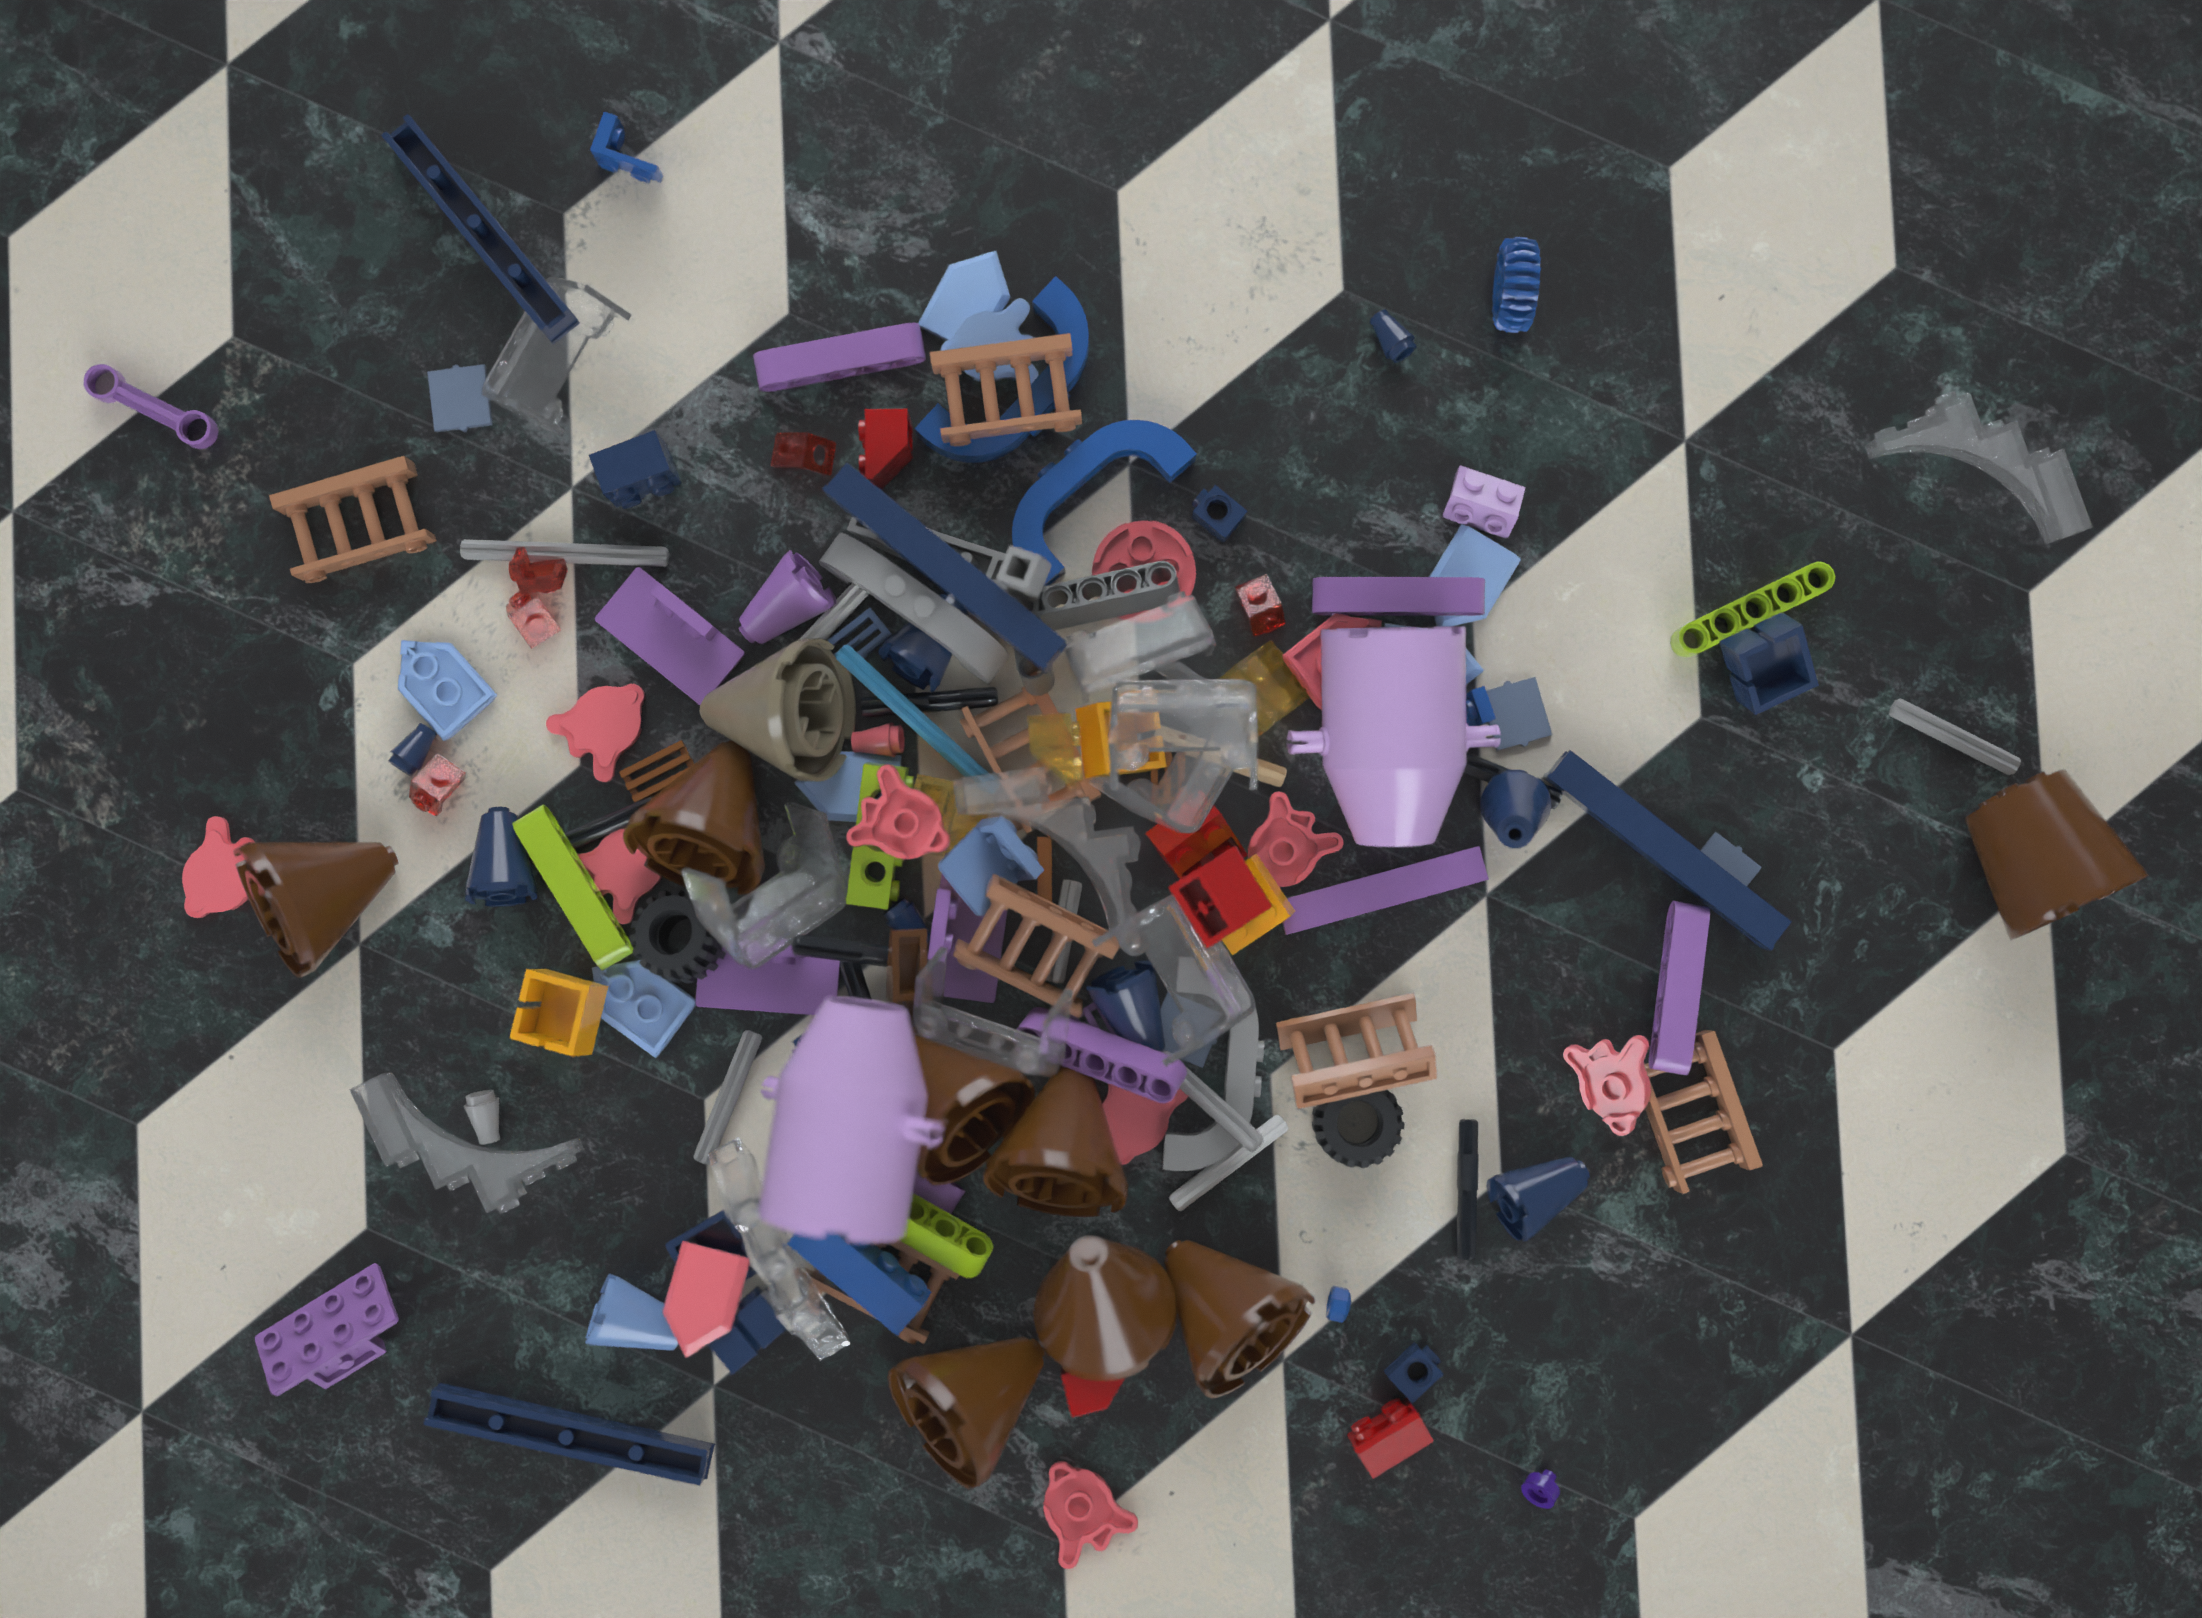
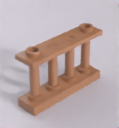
(1019, 355)
(329, 493)
(973, 725)
(1034, 912)
(1363, 1076)
(1728, 1117)
(908, 1257)

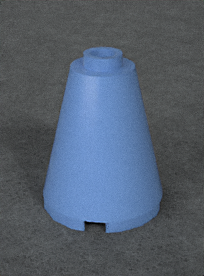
(629, 1318)

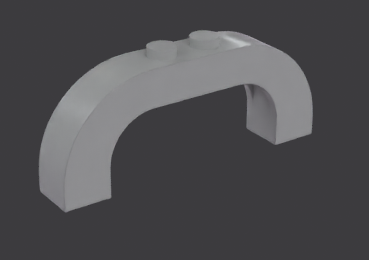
(1016, 572)
(916, 603)
(1241, 1085)

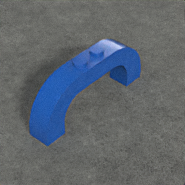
(1065, 315)
(1083, 460)

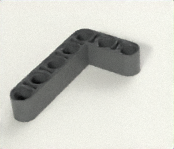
(1110, 604)

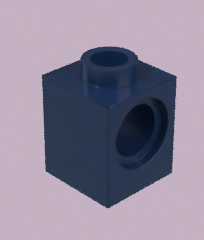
(1219, 528)
(1414, 1387)

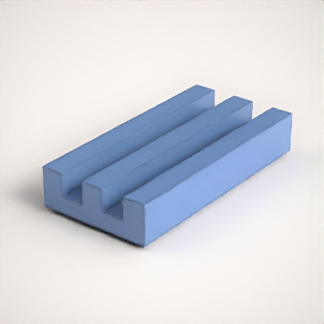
(852, 626)

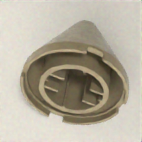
(789, 710)

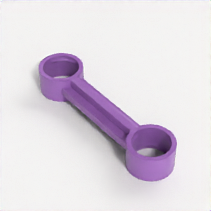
(150, 406)

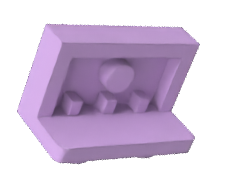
(1484, 502)

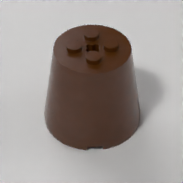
(2047, 851)

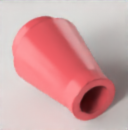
(880, 740)

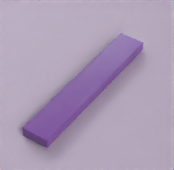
(1386, 889)

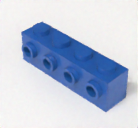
(866, 1275)

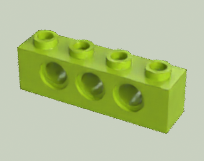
(862, 888)

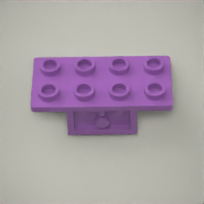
(669, 635)
(956, 920)
(780, 985)
(329, 1334)

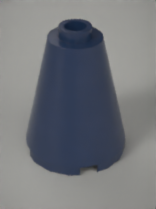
(917, 655)
(1515, 807)
(499, 863)
(1131, 1003)
(1536, 1194)

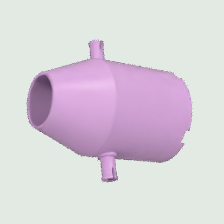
(1394, 729)
(847, 1125)

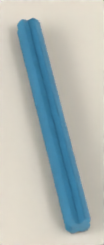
(908, 712)

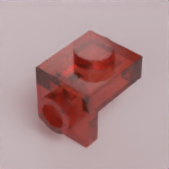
(536, 576)
(1261, 605)
(531, 618)
(435, 784)

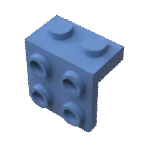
(984, 851)

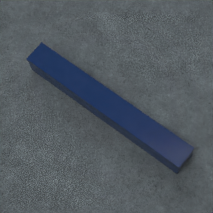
(481, 230)
(945, 567)
(1667, 850)
(569, 1434)

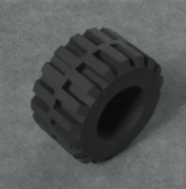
(653, 933)
(1366, 1152)

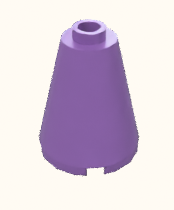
(785, 600)

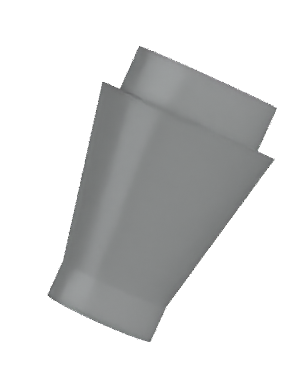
(483, 1113)

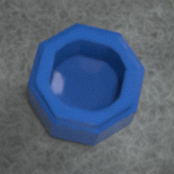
(1338, 1304)

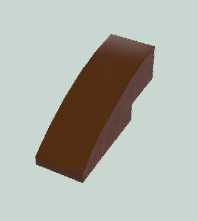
(905, 961)

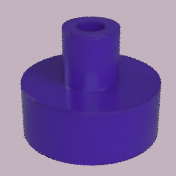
(1541, 1489)

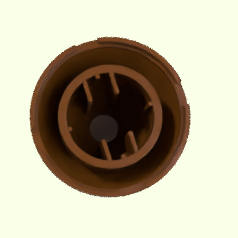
(704, 823)
(312, 892)
(974, 1105)
(1061, 1153)
(1104, 1310)
(1232, 1314)
(967, 1402)

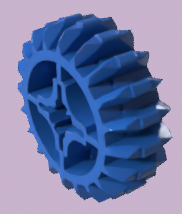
(1516, 284)

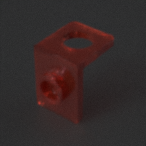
(797, 451)

